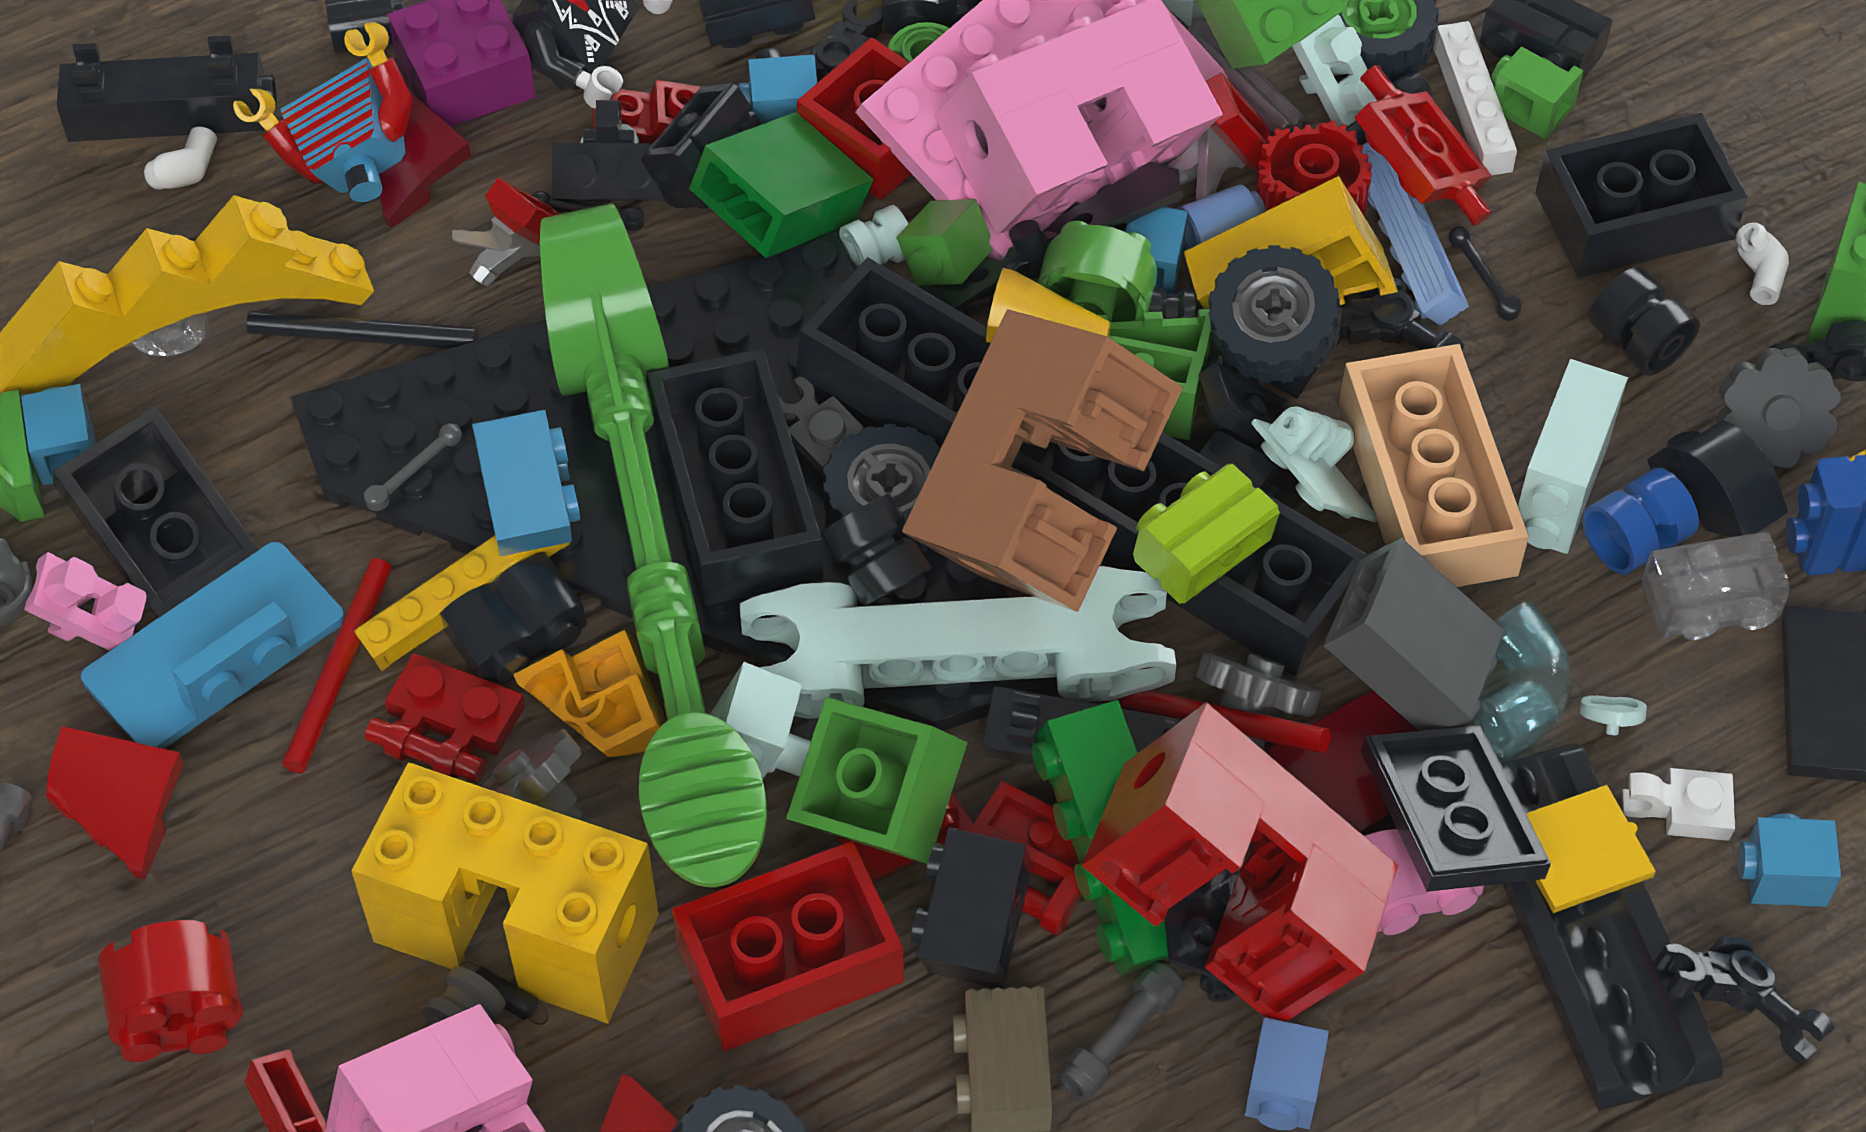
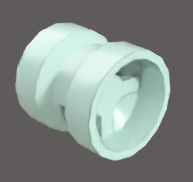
(875, 238)

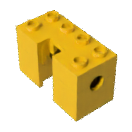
(573, 888)

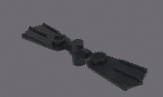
(1122, 202)

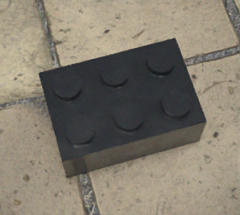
(1640, 194)

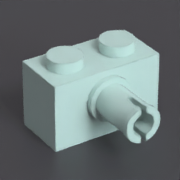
(761, 712)

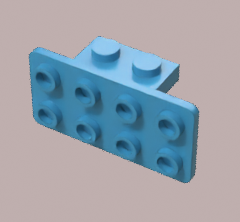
(212, 647)

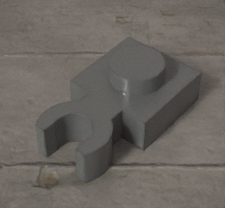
(817, 427)

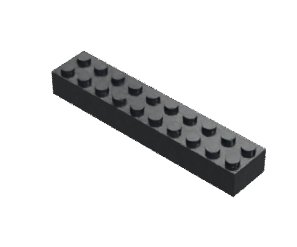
(911, 365)

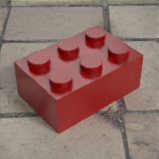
(788, 945)

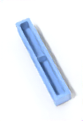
(1414, 244)

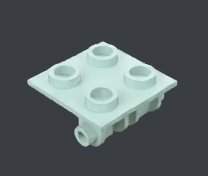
(1310, 449)

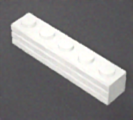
(1475, 97)

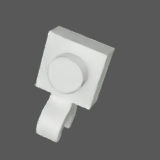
(1690, 800)

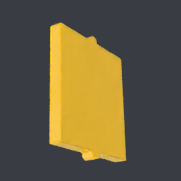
(1588, 848)

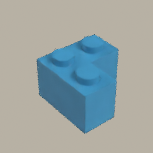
(522, 482)

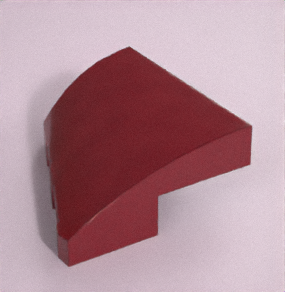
(430, 153)

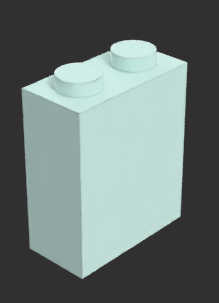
(1569, 454)

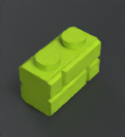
(1204, 531)

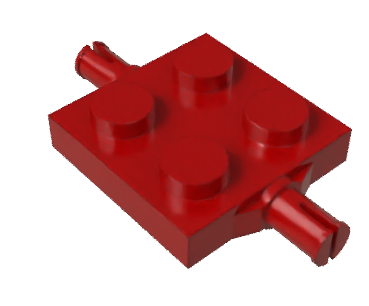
(1422, 146)

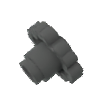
(1781, 404)
(1258, 686)
(538, 774)

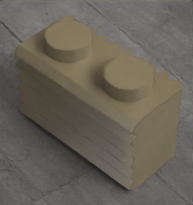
(1005, 1060)

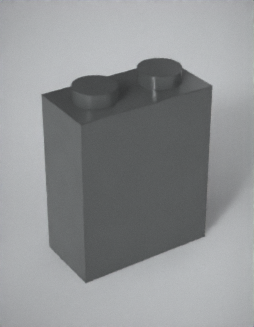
(1415, 638)

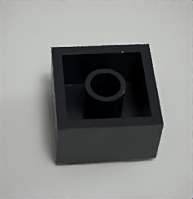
(973, 907)

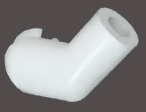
(182, 166)
(1766, 259)

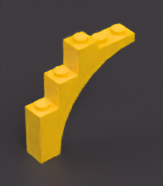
(164, 278)

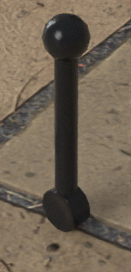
(632, 216)
(1508, 306)

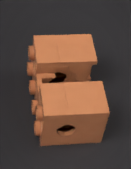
(1038, 388)

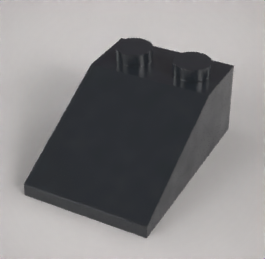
(153, 511)

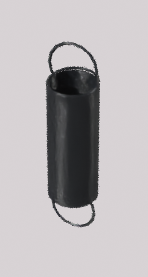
(517, 1000)

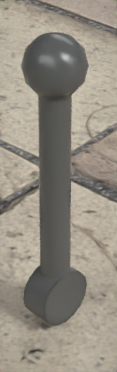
(378, 496)

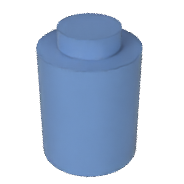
(1220, 213)

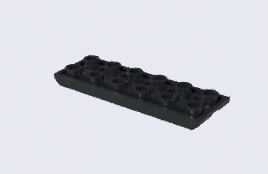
(1601, 967)

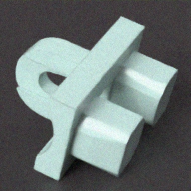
(1334, 52)

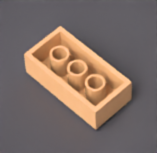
(1433, 463)

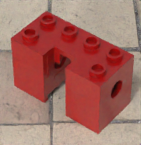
(1301, 900)

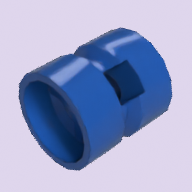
(1646, 517)

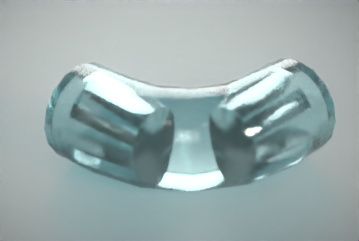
(1536, 686)

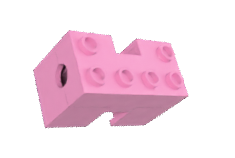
(1073, 106)
(437, 1080)

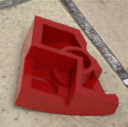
(114, 792)

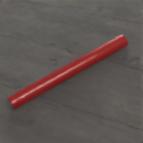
(336, 667)
(1249, 723)

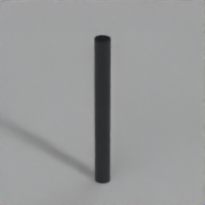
(359, 329)

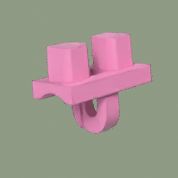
(68, 584)

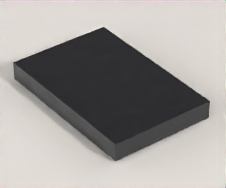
(1825, 693)
(1455, 808)

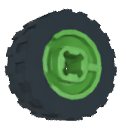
(1393, 33)

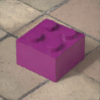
(462, 57)

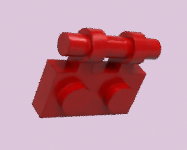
(453, 705)

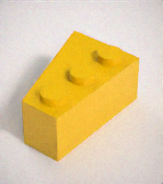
(1320, 224)

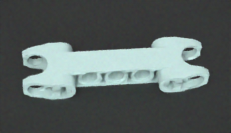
(915, 644)

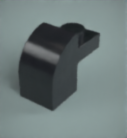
(1727, 476)

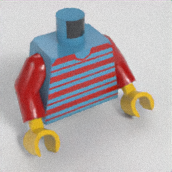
(345, 126)

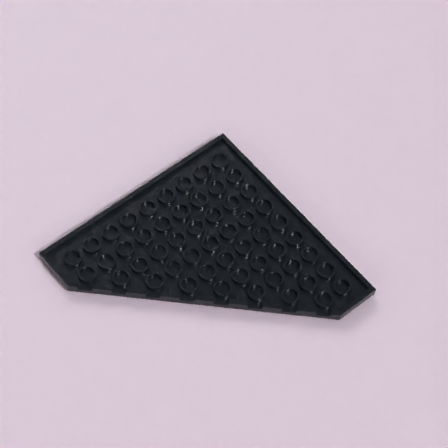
(383, 419)

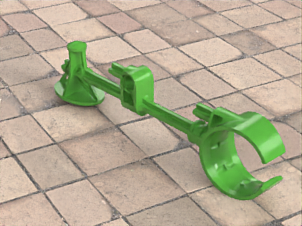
(697, 774)

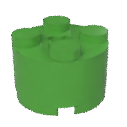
(1101, 270)

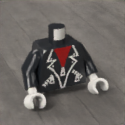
(575, 38)

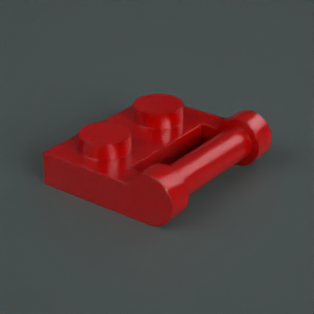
(1029, 821)

